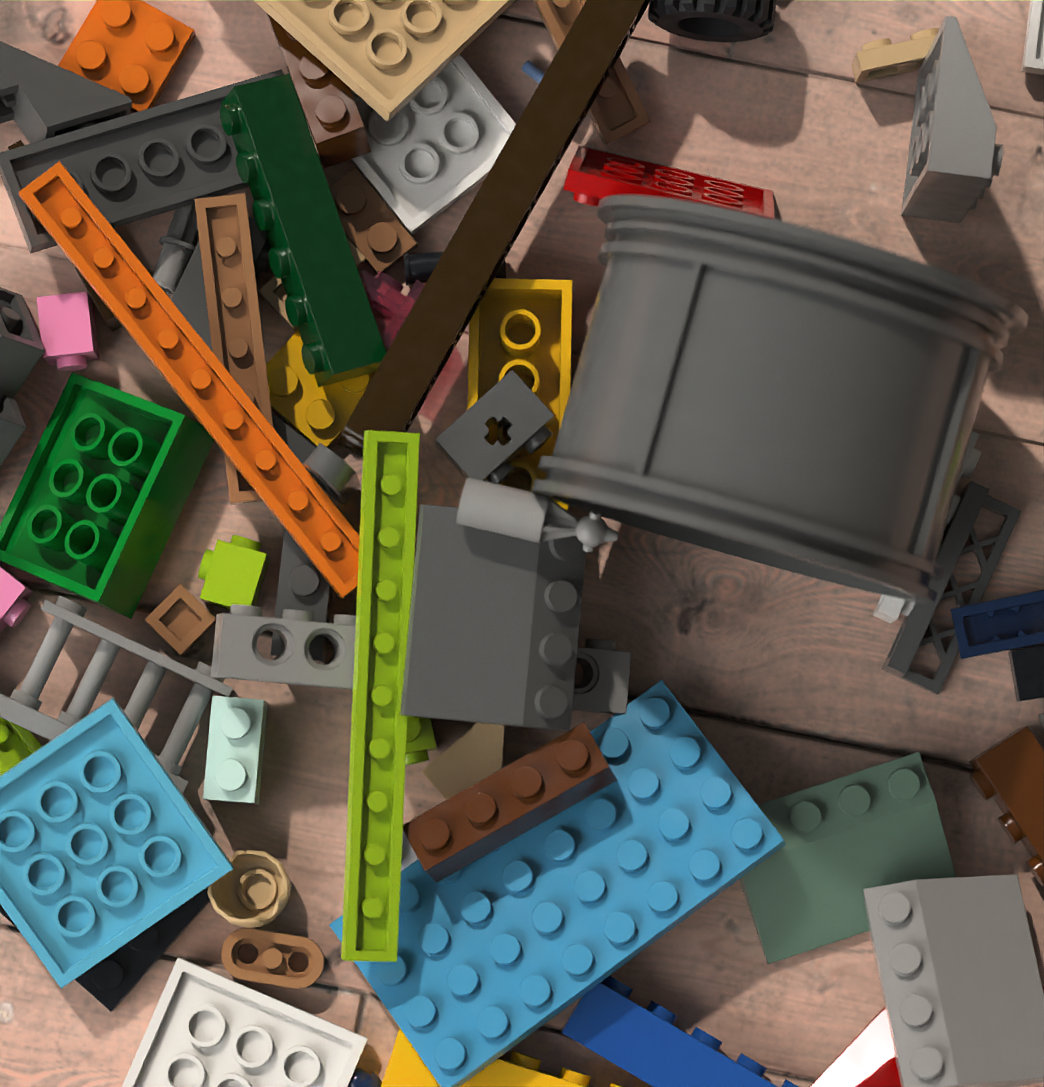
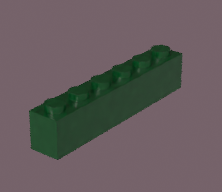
(302, 230)

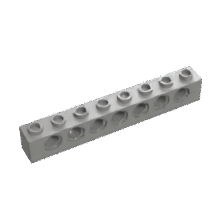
(236, 656)

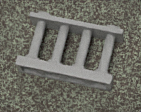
(24, 703)

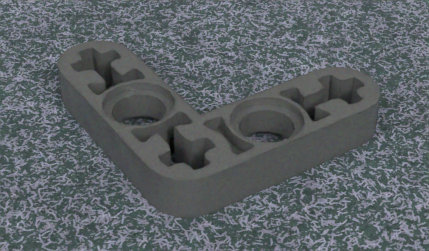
(323, 464)

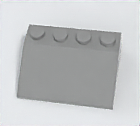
(951, 134)
(959, 981)

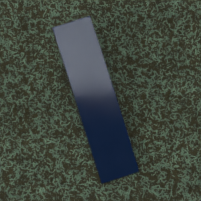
(1000, 624)

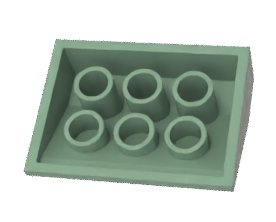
(839, 841)

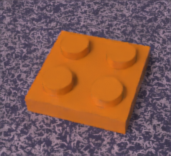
(129, 49)

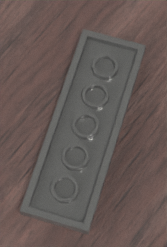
(134, 162)

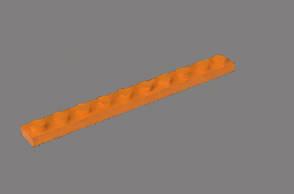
(196, 375)

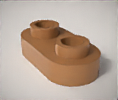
(273, 958)

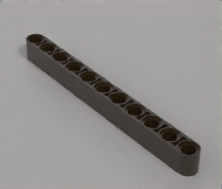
(494, 220)

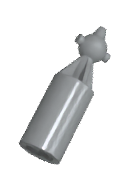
(527, 515)

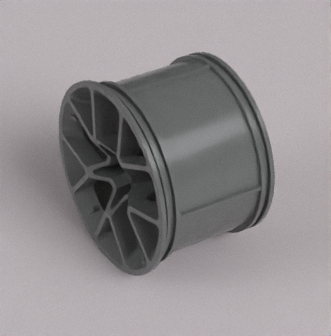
(776, 393)

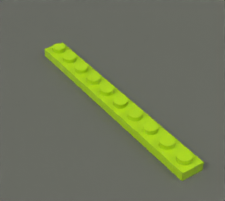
(378, 677)

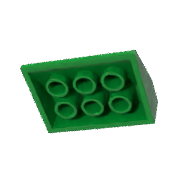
(102, 493)

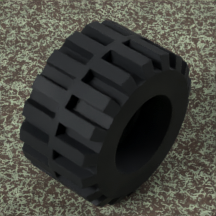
(714, 18)

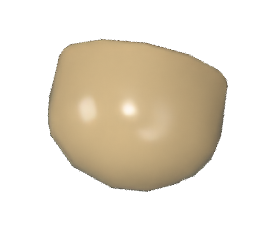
(252, 890)

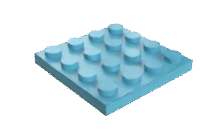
(97, 843)

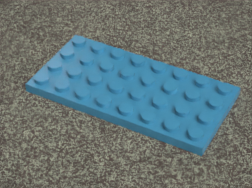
(572, 898)

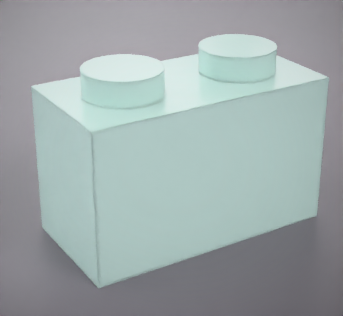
(235, 750)

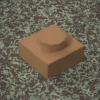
(181, 620)

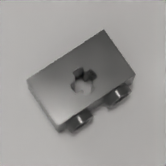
(508, 404)

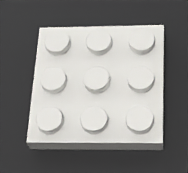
(434, 145)

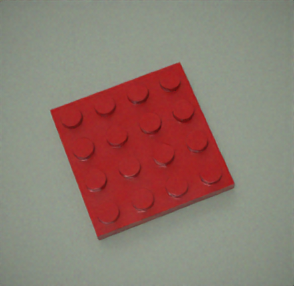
(603, 174)

